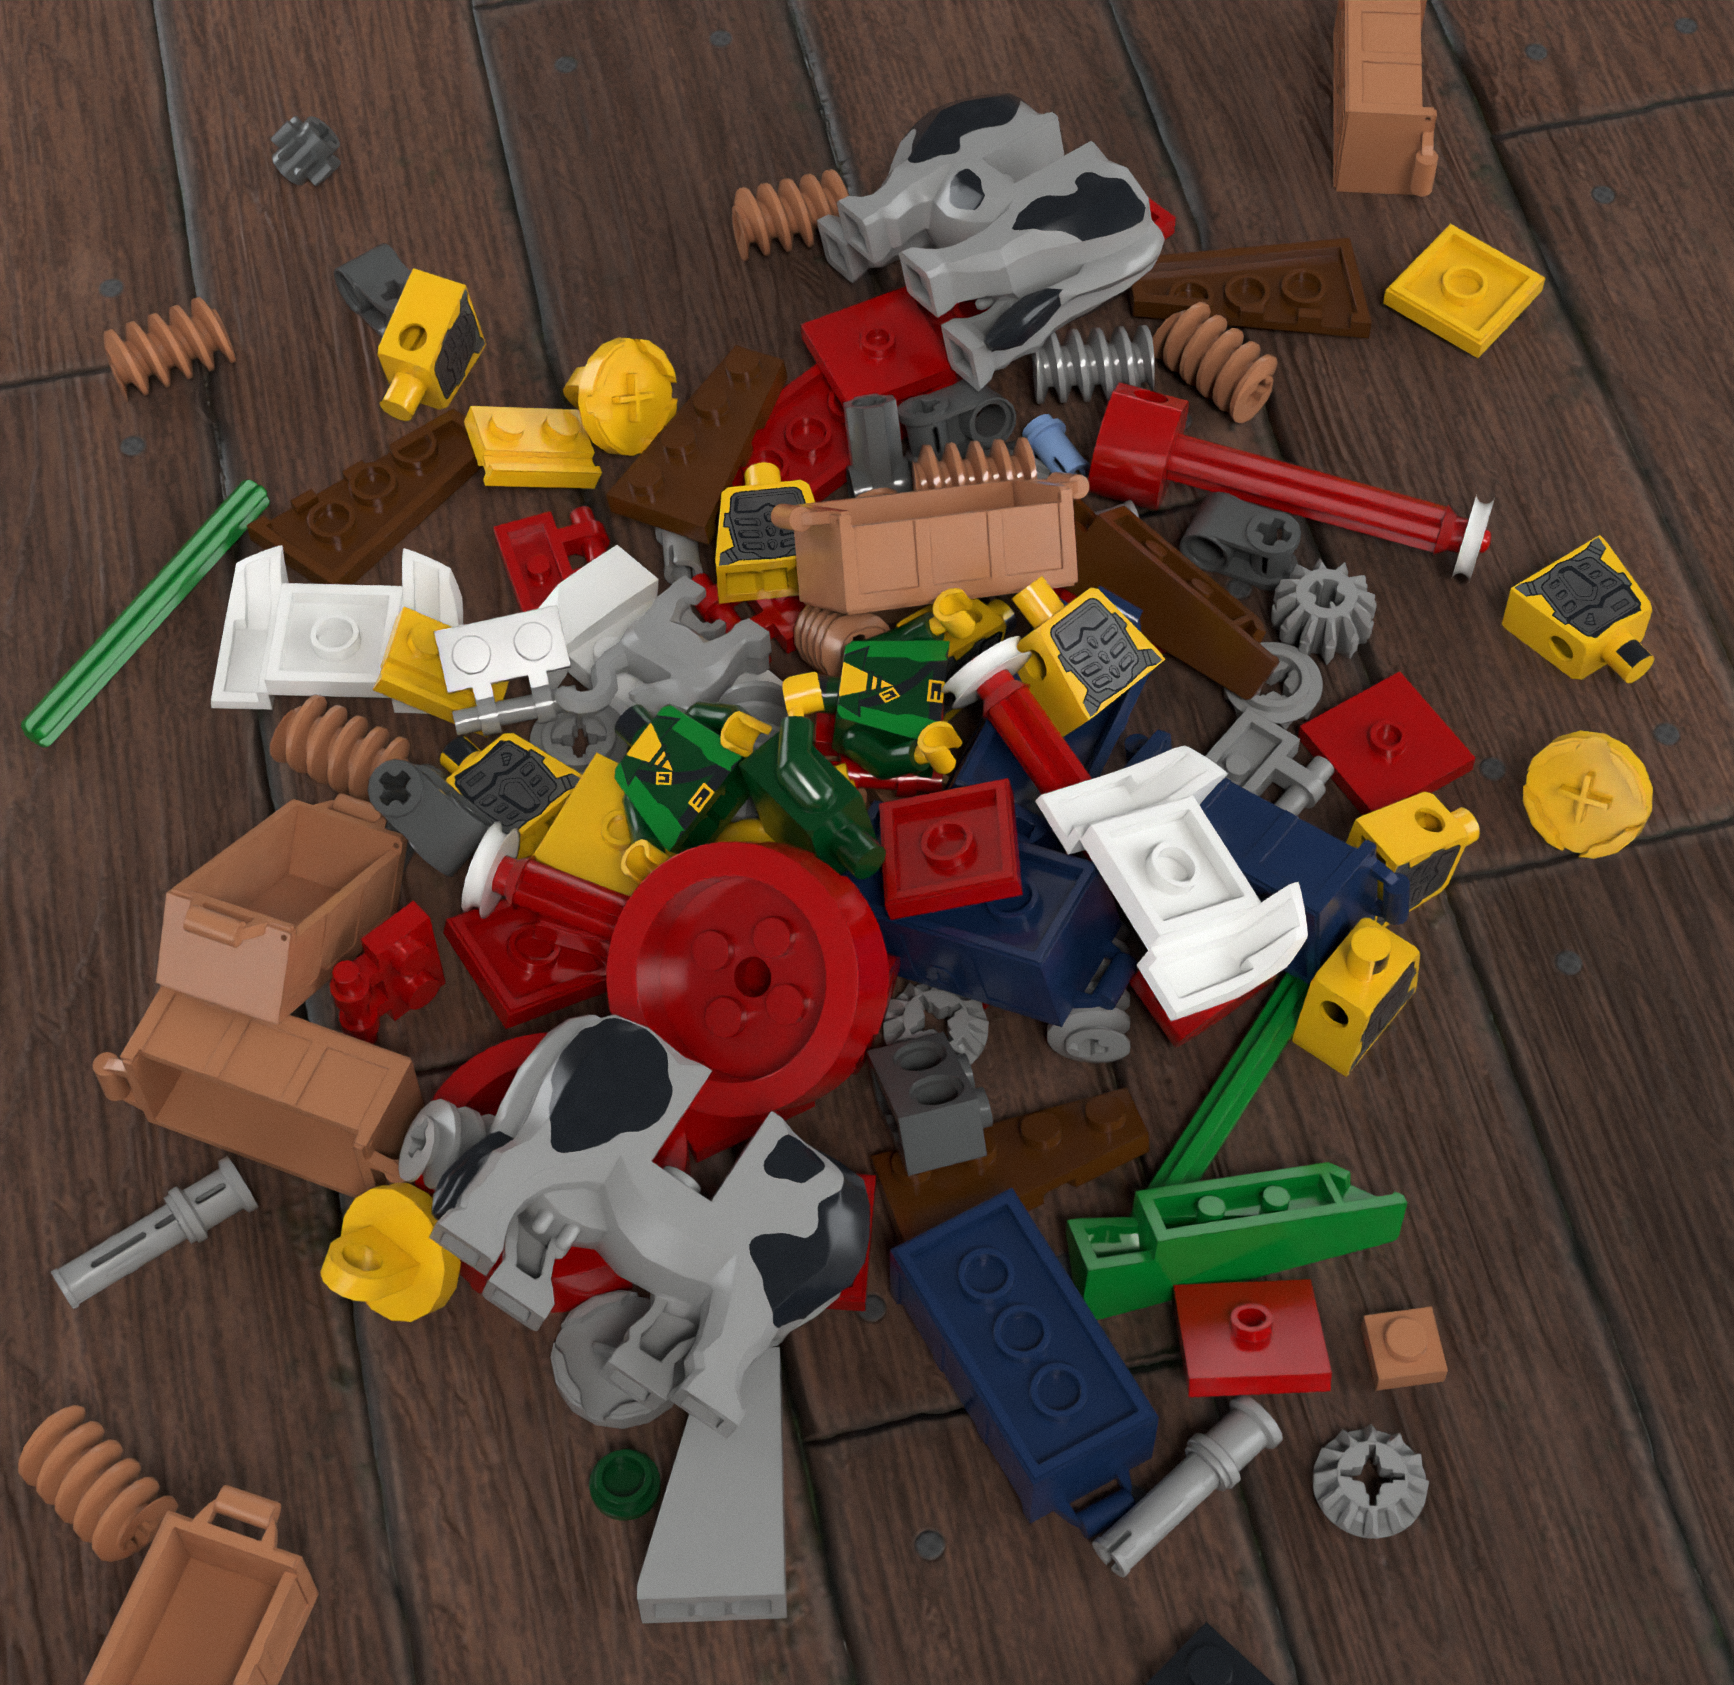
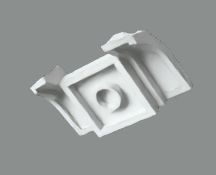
(596, 611)
(319, 635)
(1178, 880)

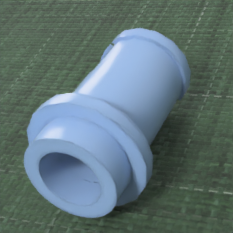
(1053, 446)

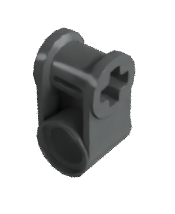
(373, 285)
(951, 417)
(1237, 539)
(435, 819)

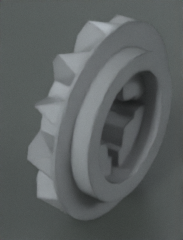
(1300, 690)
(559, 736)
(965, 1028)
(1346, 1500)

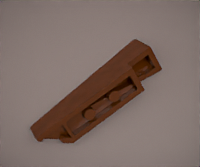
(1179, 602)

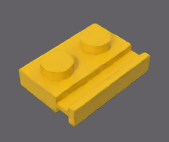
(532, 447)
(414, 670)

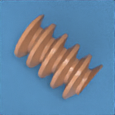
(784, 212)
(167, 346)
(1216, 361)
(976, 467)
(823, 633)
(332, 748)
(92, 1485)

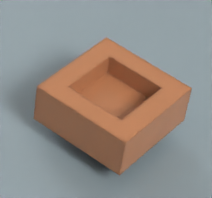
(1403, 1348)

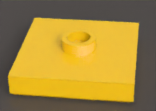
(1464, 290)
(592, 831)

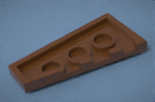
(1264, 286)
(699, 451)
(374, 506)
(1023, 1153)

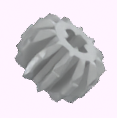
(1323, 611)

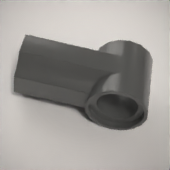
(875, 446)

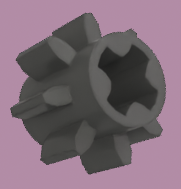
(305, 150)

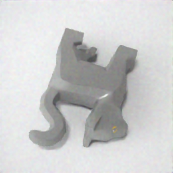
(673, 656)

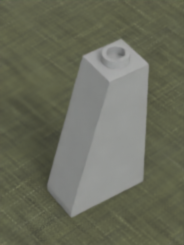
(723, 1517)

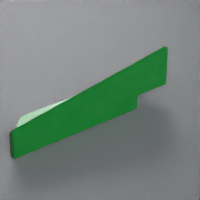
(1225, 1234)

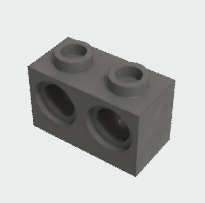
(929, 1103)

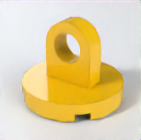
(624, 395)
(1588, 794)
(389, 1255)

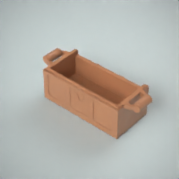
(1378, 114)
(922, 542)
(282, 907)
(269, 1090)
(210, 1603)

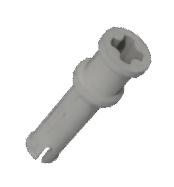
(184, 1216)
(1209, 1465)

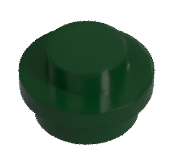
(625, 1484)

